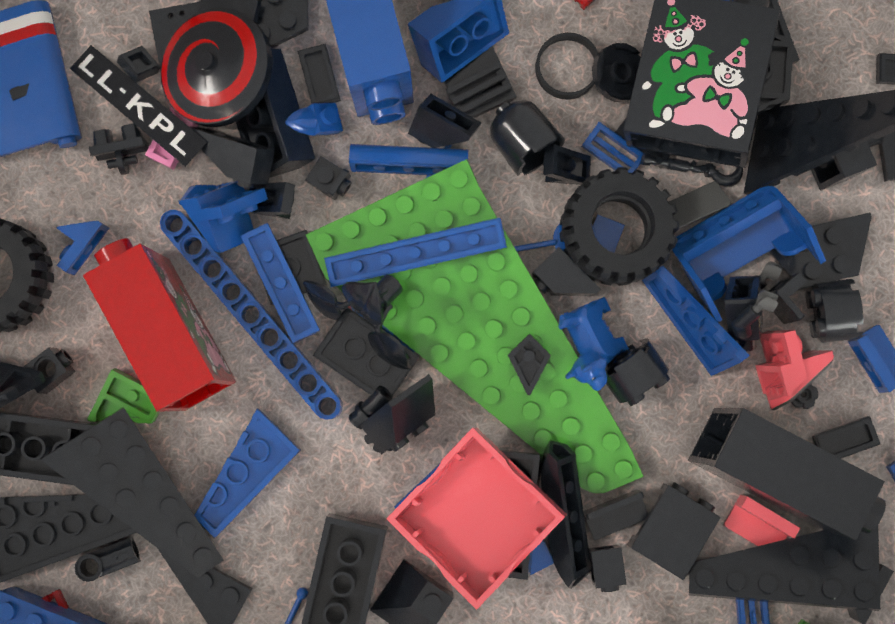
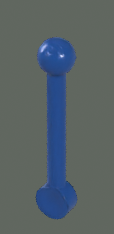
(302, 593)

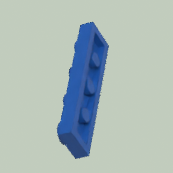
(280, 283)

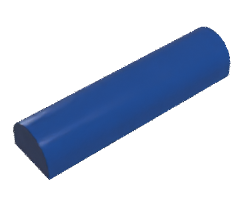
(403, 159)

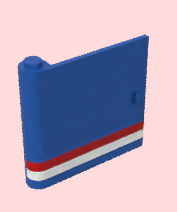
(34, 56)

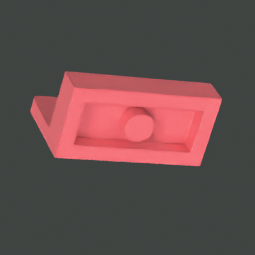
(758, 523)

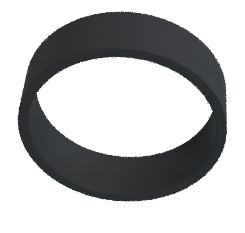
(561, 37)

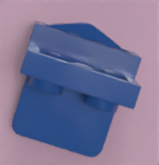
(222, 212)

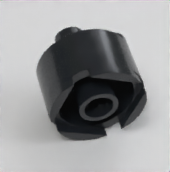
(835, 311)
(636, 372)

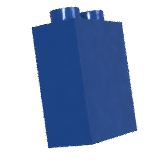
(373, 58)

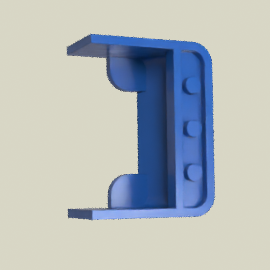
(740, 236)

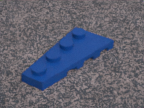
(700, 330)
(251, 466)

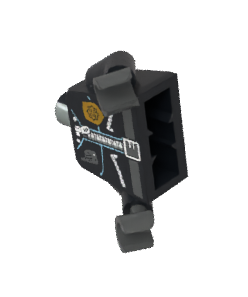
(745, 304)

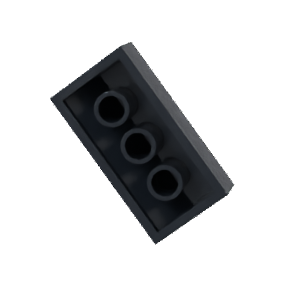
(267, 122)

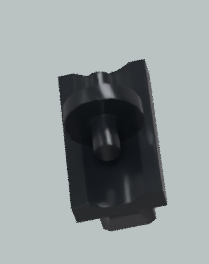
(106, 148)

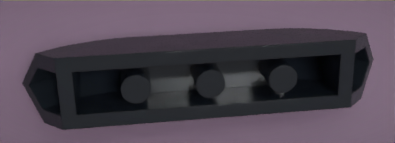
(569, 537)

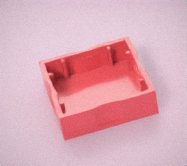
(476, 517)

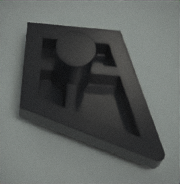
(529, 361)

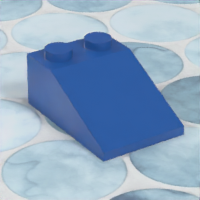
(456, 34)

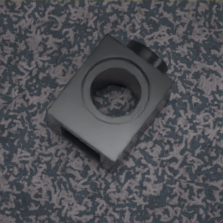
(63, 368)
(607, 567)

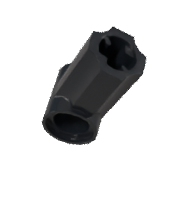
(109, 559)

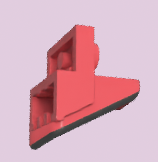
(786, 368)

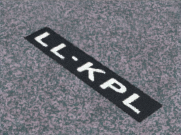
(138, 105)

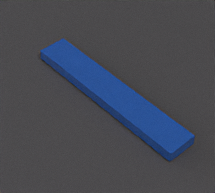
(416, 252)

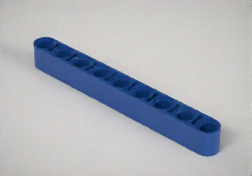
(238, 307)

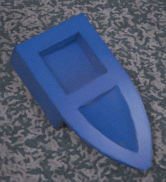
(316, 120)

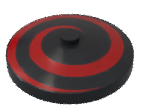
(216, 67)

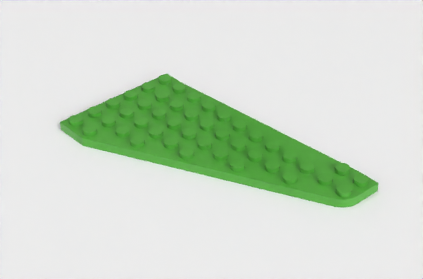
(474, 313)

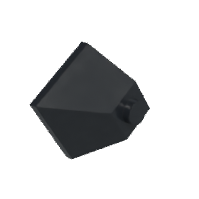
(412, 598)

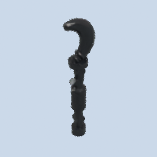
(682, 165)

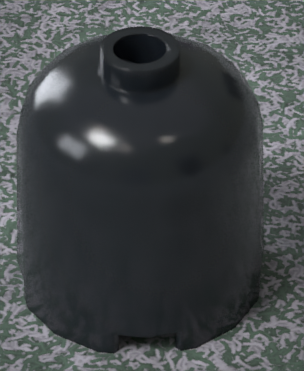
(522, 134)

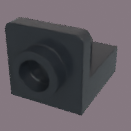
(329, 178)

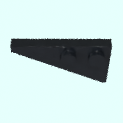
(213, 593)

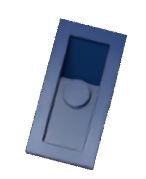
(86, 238)

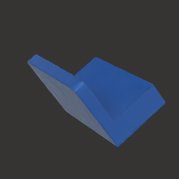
(876, 357)

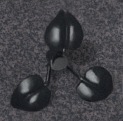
(374, 303)

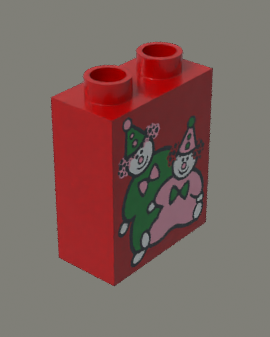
(157, 326)

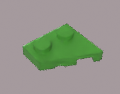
(123, 391)

